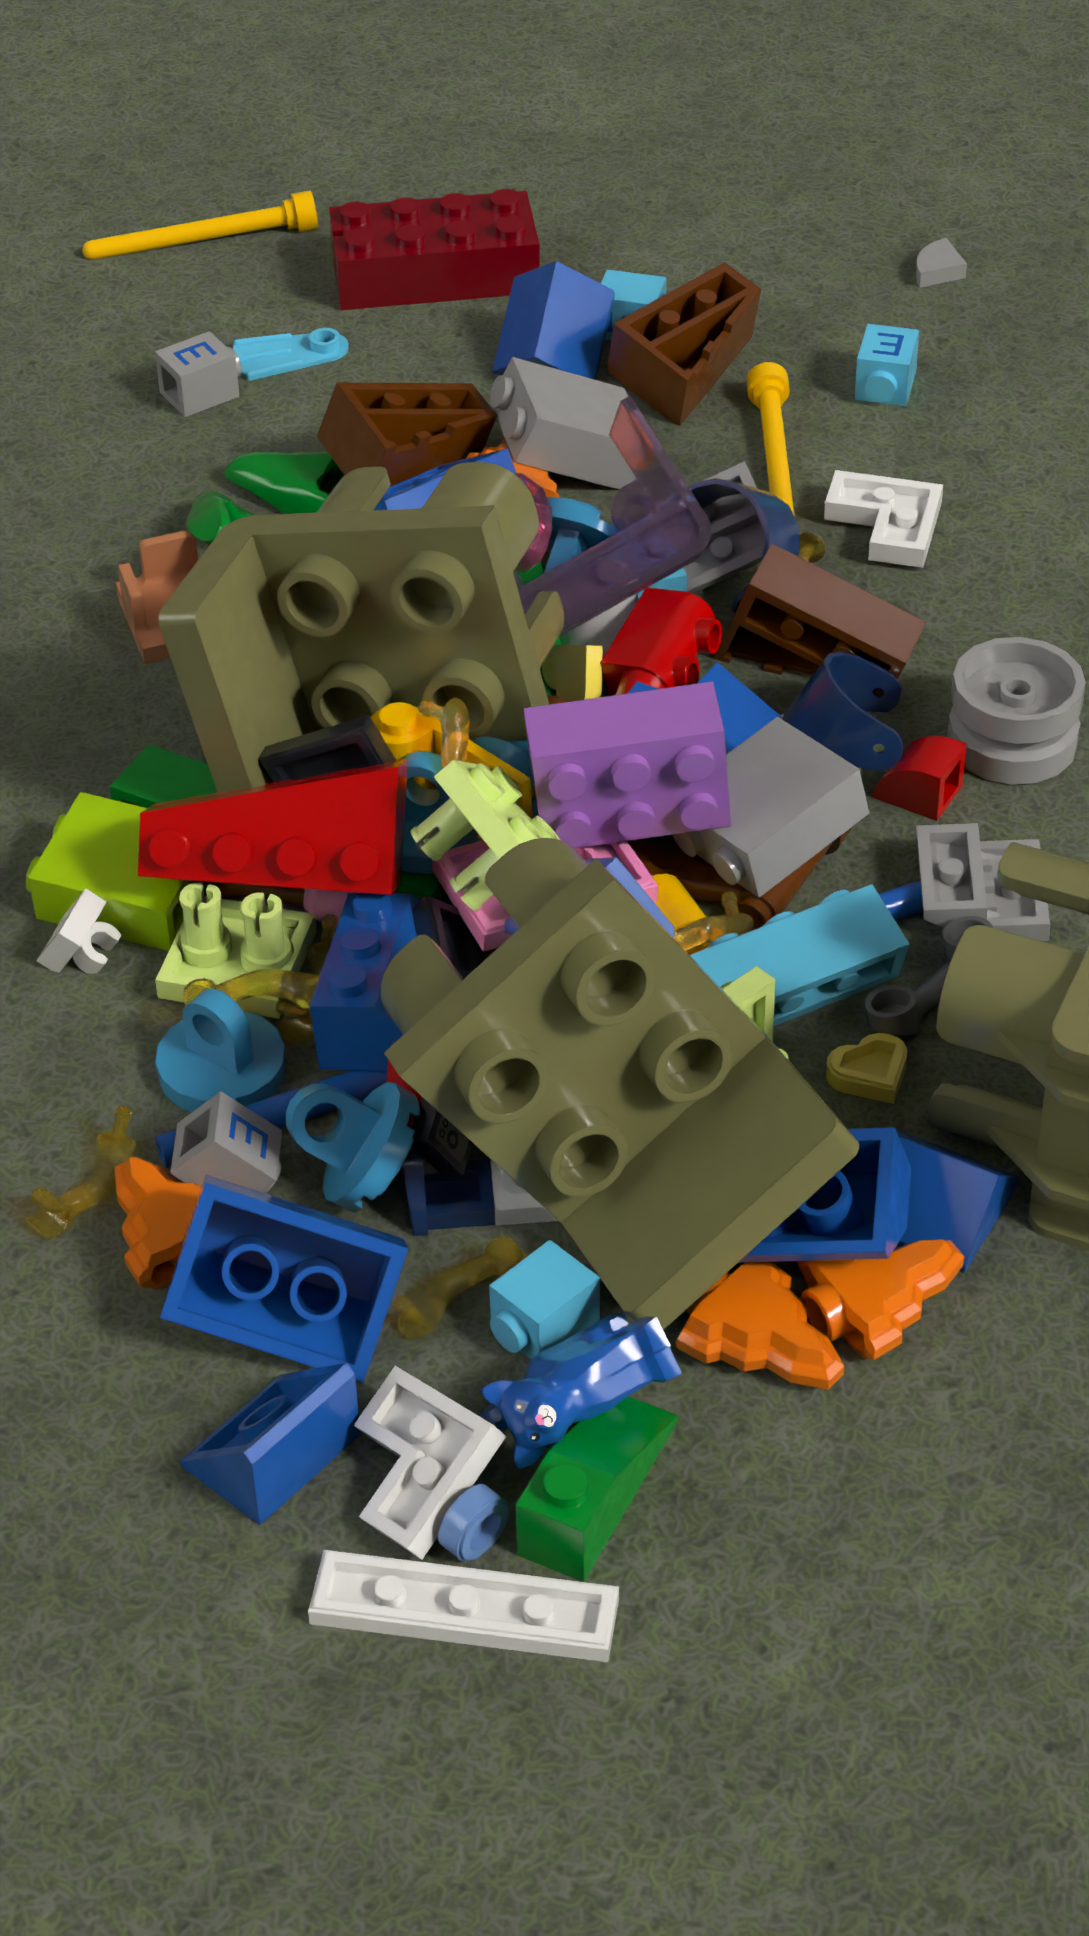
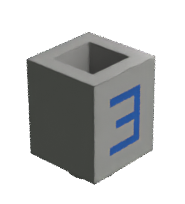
(198, 373)
(227, 1144)

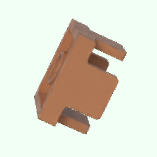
(164, 566)

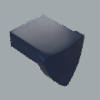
(447, 1201)

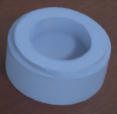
(473, 1522)

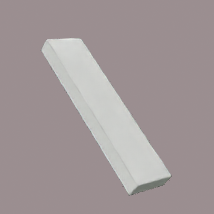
(464, 1605)

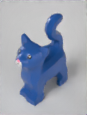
(578, 1382)

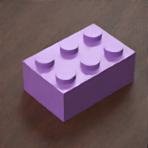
(630, 765)

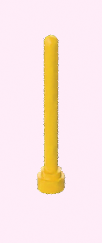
(294, 213)
(768, 390)

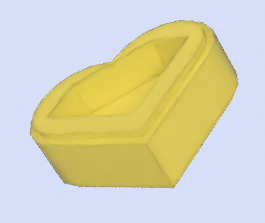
(574, 671)
(869, 1069)

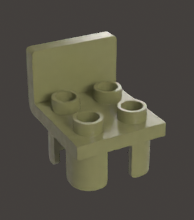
(360, 610)
(1033, 1009)
(613, 1082)

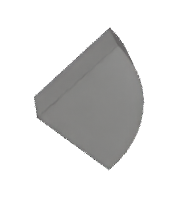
(939, 264)

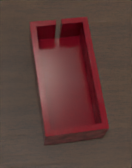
(432, 248)

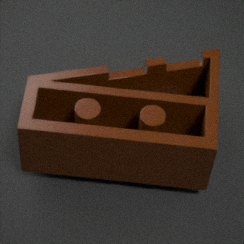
(684, 340)
(404, 426)
(803, 613)

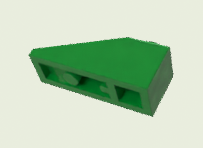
(588, 1486)

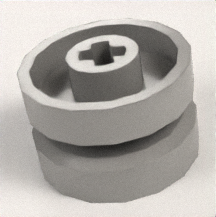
(1017, 709)

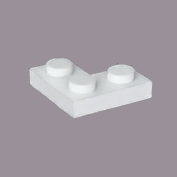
(898, 509)
(439, 1454)

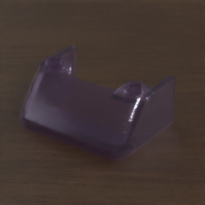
(656, 525)

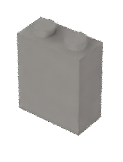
(560, 422)
(784, 808)

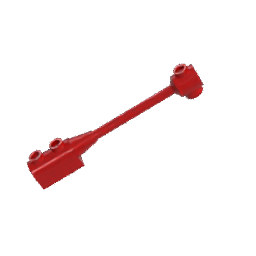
(661, 643)

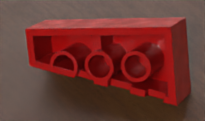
(291, 833)

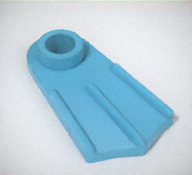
(288, 352)

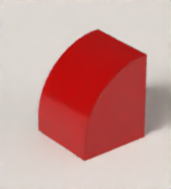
(925, 776)

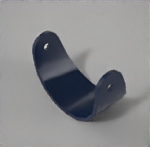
(776, 516)
(835, 710)

